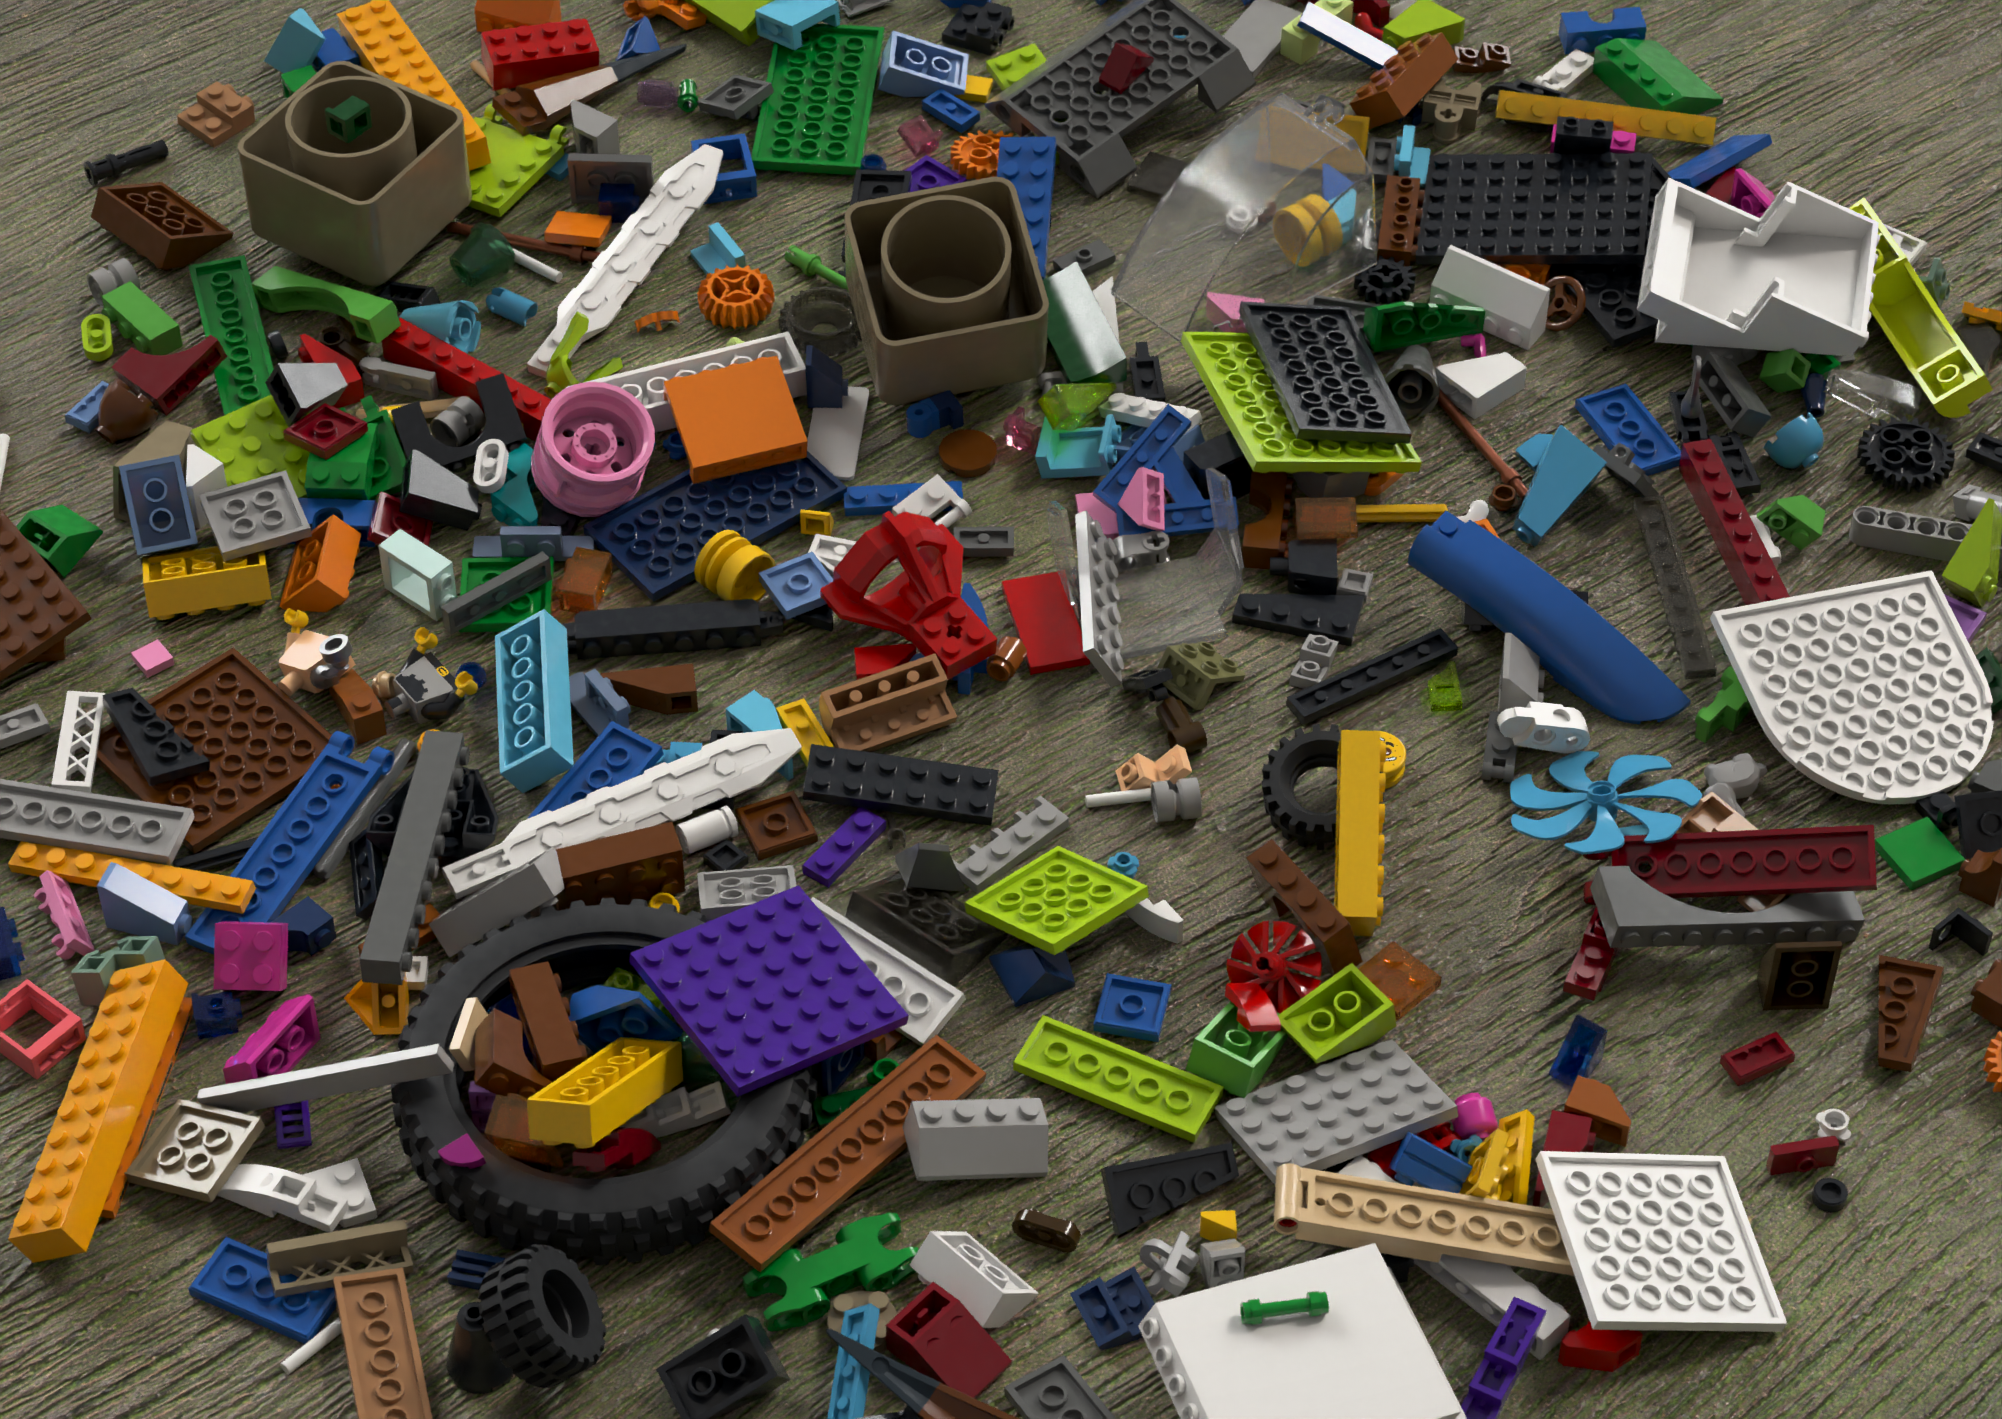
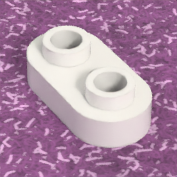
(489, 472)

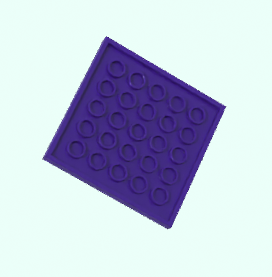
(768, 990)

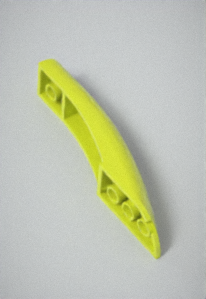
(1921, 330)

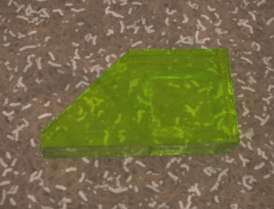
(1445, 690)

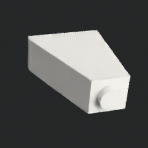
(1481, 382)

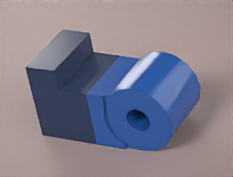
(934, 414)

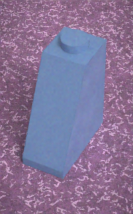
(141, 906)

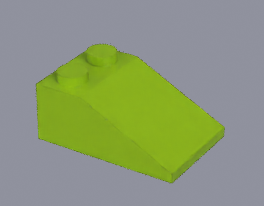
(1975, 564)
(1339, 1016)

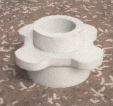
(1833, 1118)

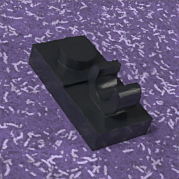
(1149, 681)

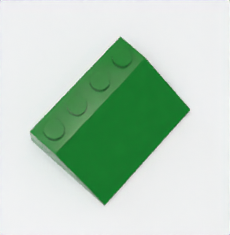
(1651, 77)

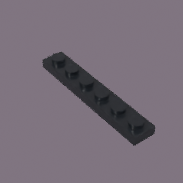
(1371, 676)

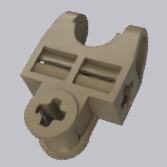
(1451, 110)

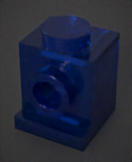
(216, 1014)

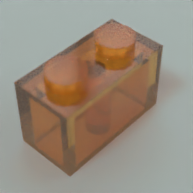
(584, 580)

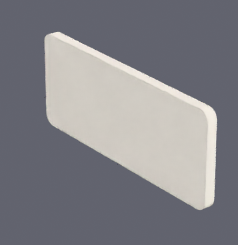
(837, 433)

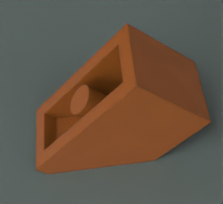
(1600, 1103)

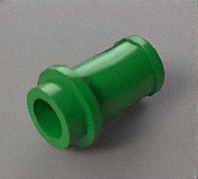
(687, 99)

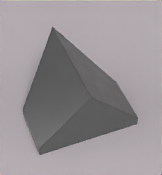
(929, 867)

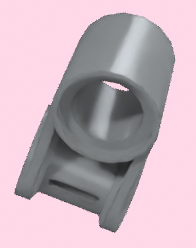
(1138, 550)

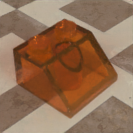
(509, 1132)

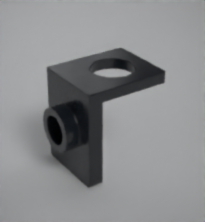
(1965, 928)

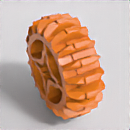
(736, 296)

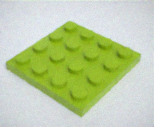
(253, 445)
(1056, 900)

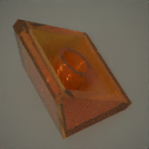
(1325, 518)

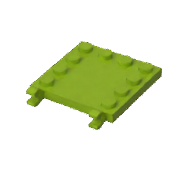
(514, 164)

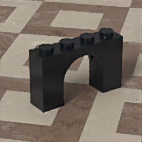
(501, 424)

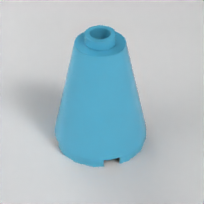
(448, 321)

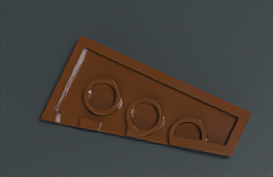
(1904, 1009)

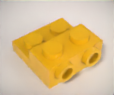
(1487, 1166)

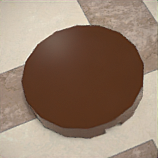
(967, 452)

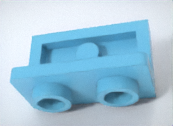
(1411, 160)

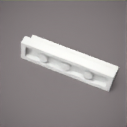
(71, 740)

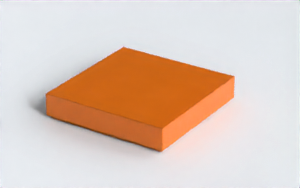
(578, 229)

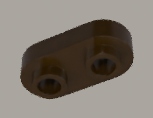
(1046, 1230)

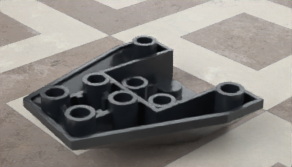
(472, 822)

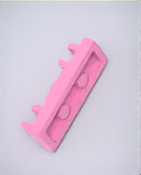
(65, 914)

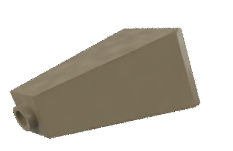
(163, 442)

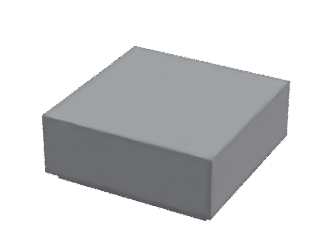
(1355, 583)

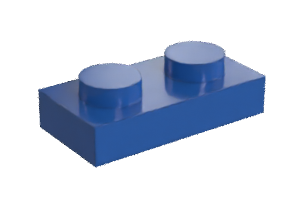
(951, 110)

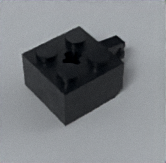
(1224, 456)

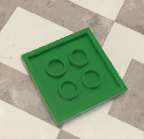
(480, 570)

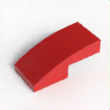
(1254, 1007)

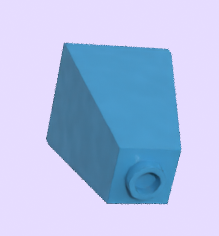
(1558, 483)

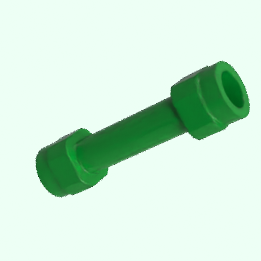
(1254, 1311)

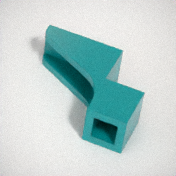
(514, 501)

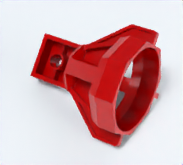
(920, 601)

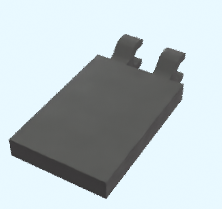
(1055, 1393)

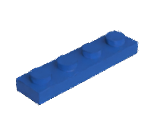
(882, 498)

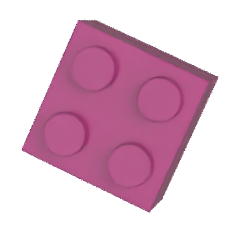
(250, 956)

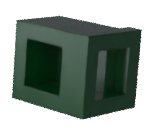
(349, 119)

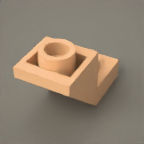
(1141, 771)

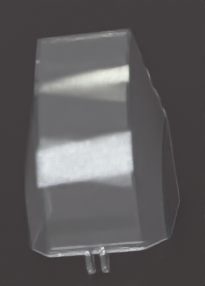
(1256, 217)

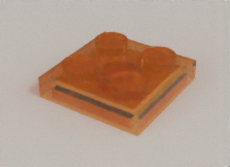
(1401, 977)

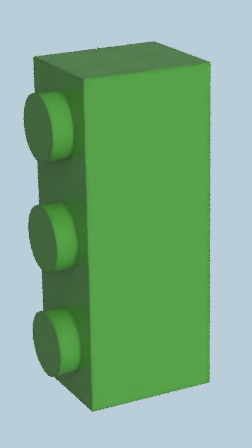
(141, 320)

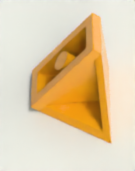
(381, 1005)

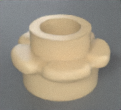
(383, 685)

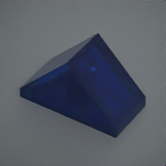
(1580, 1051)

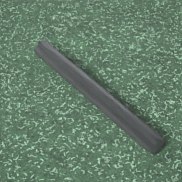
(340, 845)

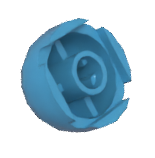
(1797, 443)

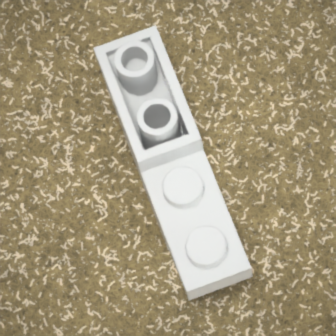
(285, 1192)

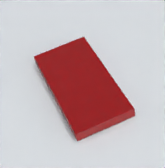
(1045, 622)

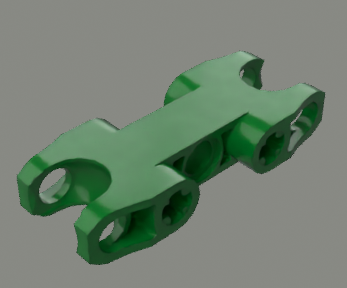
(813, 1280)

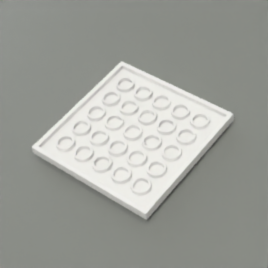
(1659, 1242)

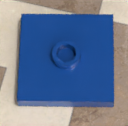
(1132, 1007)

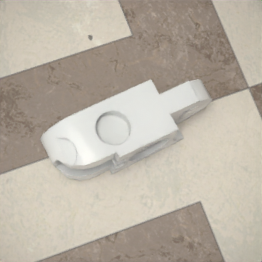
(1545, 727)

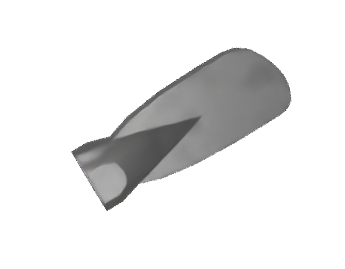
(1691, 402)

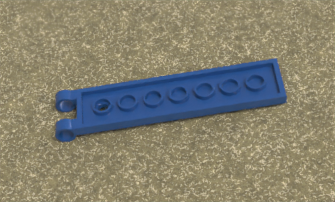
(298, 834)

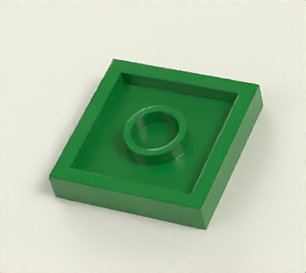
(1919, 853)

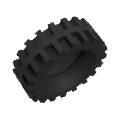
(1282, 772)

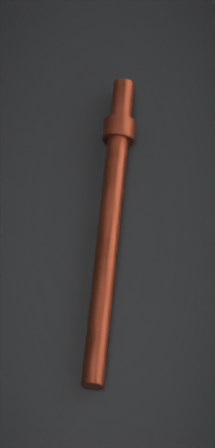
(575, 252)
(1509, 476)

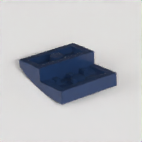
(1114, 1308)

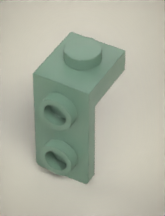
(1937, 283)

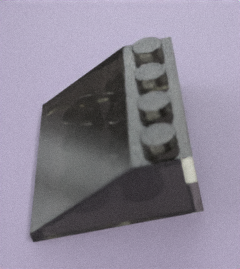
(924, 926)

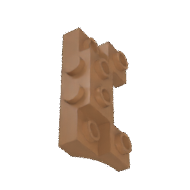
(1716, 815)

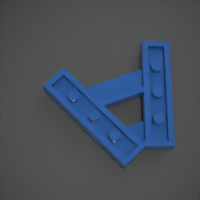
(1156, 452)

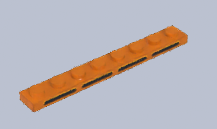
(149, 1107)

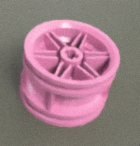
(588, 469)

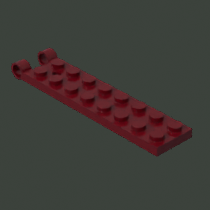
(1751, 862)

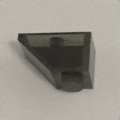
(1981, 343)

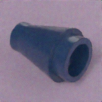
(1814, 394)

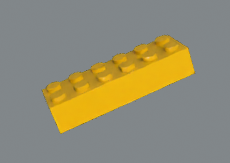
(1358, 829)
(604, 1091)

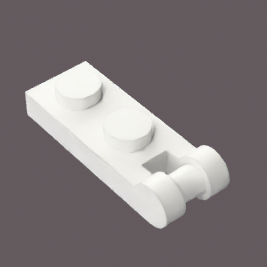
(1567, 72)

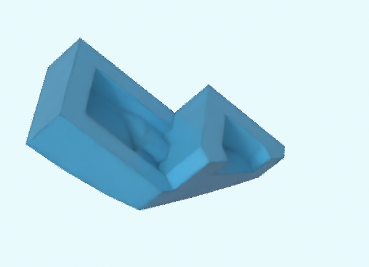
(1532, 450)

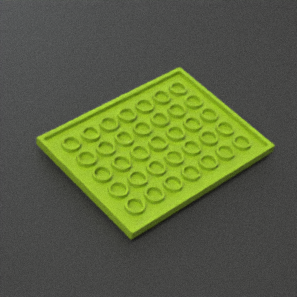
(1259, 424)

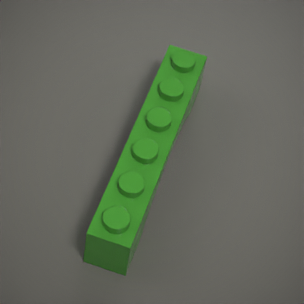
(287, 291)

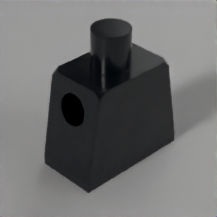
(1309, 566)

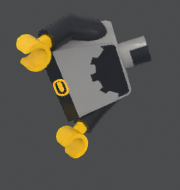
(426, 686)

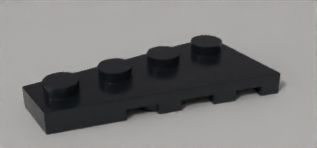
(150, 740)
(1158, 1184)

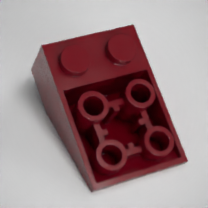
(945, 1342)

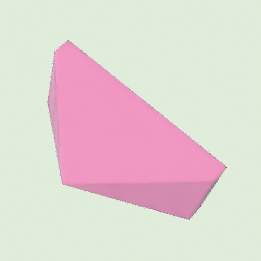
(1145, 499)

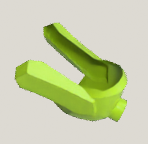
(559, 370)

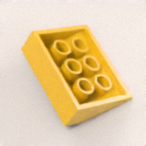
(202, 581)

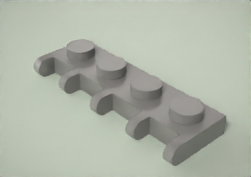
(1011, 846)

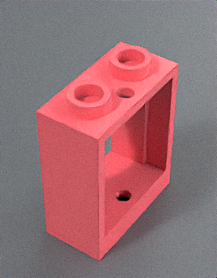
(52, 1046)

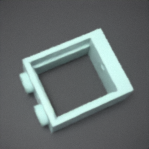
(401, 558)

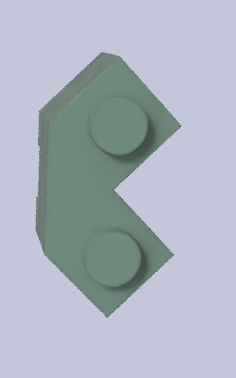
(95, 969)

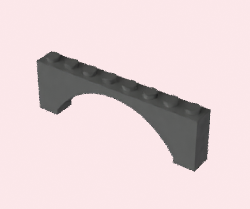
(1644, 917)

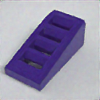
(280, 1130)

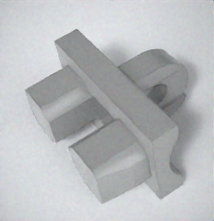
(1173, 1265)

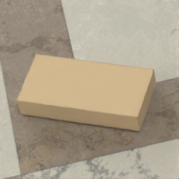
(463, 1041)

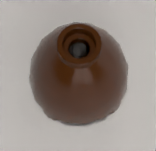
(123, 413)

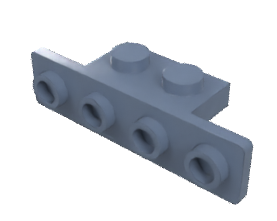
(528, 542)
(597, 701)

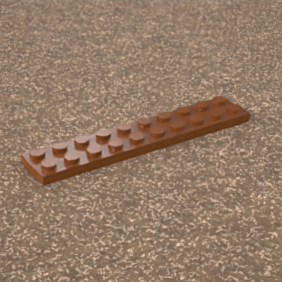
(841, 1155)

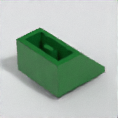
(59, 536)

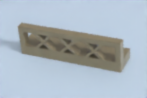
(336, 1252)

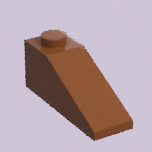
(359, 707)

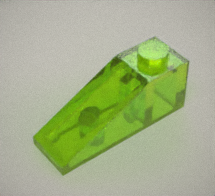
(1071, 403)

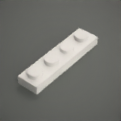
(1141, 410)

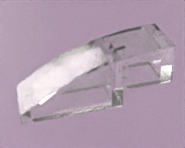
(1873, 393)

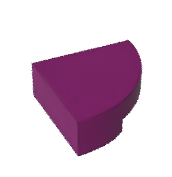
(462, 1153)

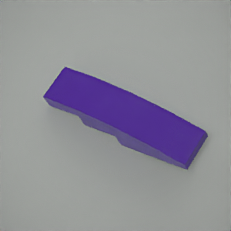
(1503, 1360)

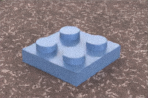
(796, 584)

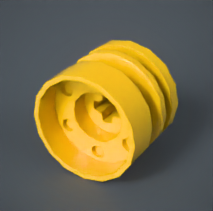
(731, 567)

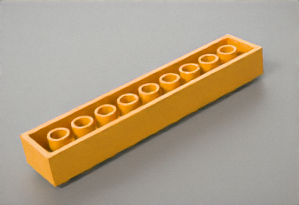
(394, 52)
(98, 1112)

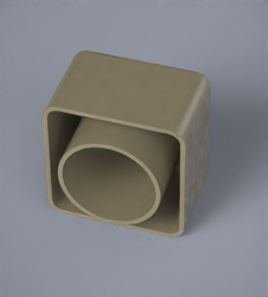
(363, 201)
(946, 290)

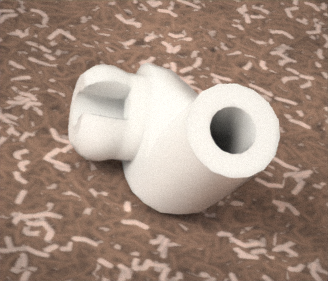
(1477, 511)

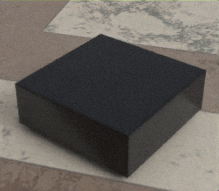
(725, 857)

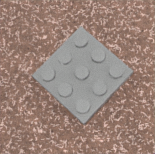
(255, 515)
(733, 889)

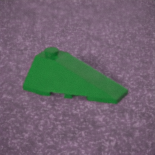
(1418, 323)

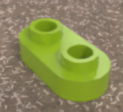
(97, 337)

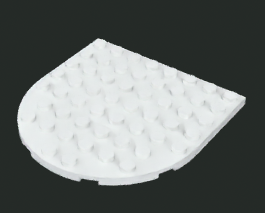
(1864, 686)

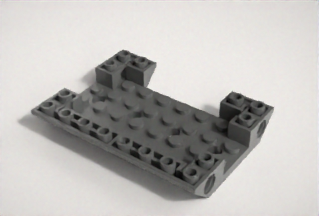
(1066, 85)

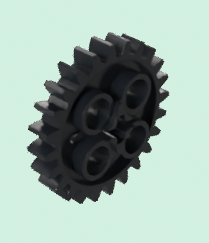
(1905, 454)

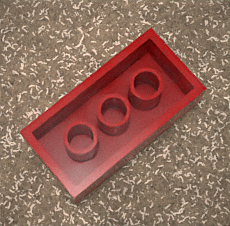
(537, 52)

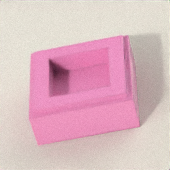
(152, 658)

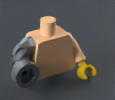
(312, 659)

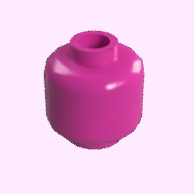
(1474, 1116)

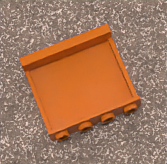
(736, 418)

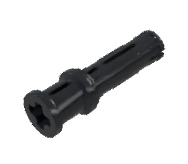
(113, 164)

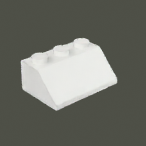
(972, 1276)

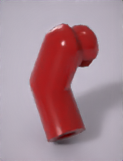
(1364, 23)

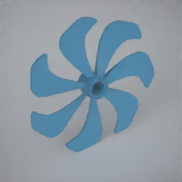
(1599, 802)

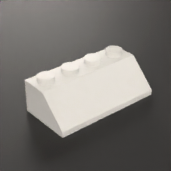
(1512, 303)

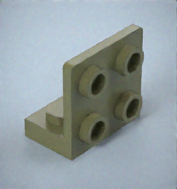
(1196, 671)

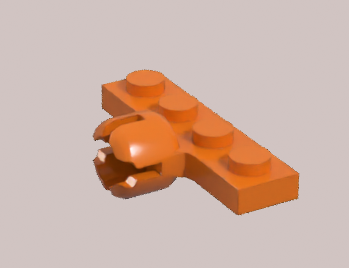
(676, 10)

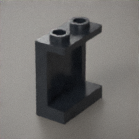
(1582, 136)

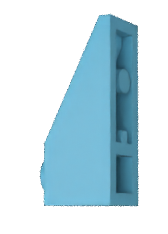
(756, 714)

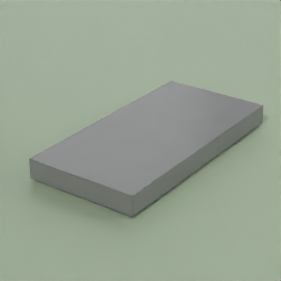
(1259, 32)

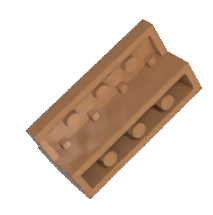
(887, 706)

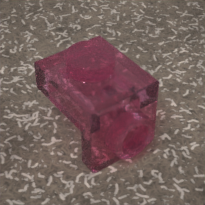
(919, 136)
(1020, 433)

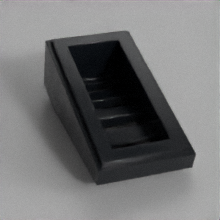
(409, 295)

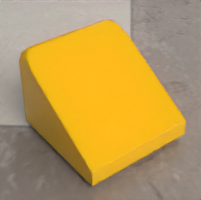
(816, 522)
(1218, 1225)

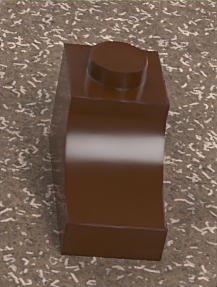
(1982, 877)

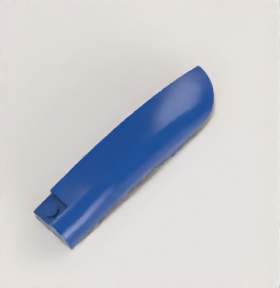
(1546, 616)

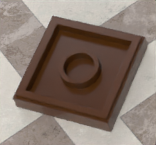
(776, 825)

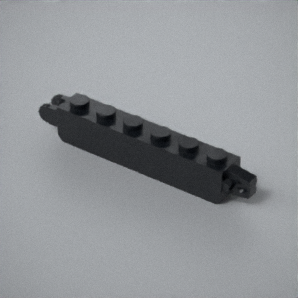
(670, 628)

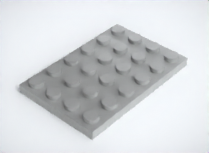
(1336, 1110)

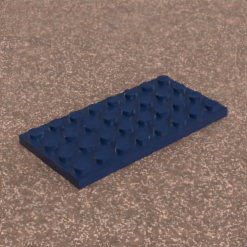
(665, 528)

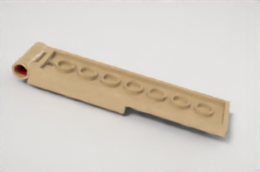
(1415, 1220)

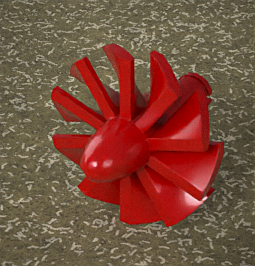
(1273, 969)

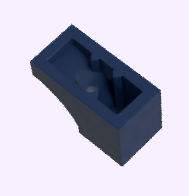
(308, 927)

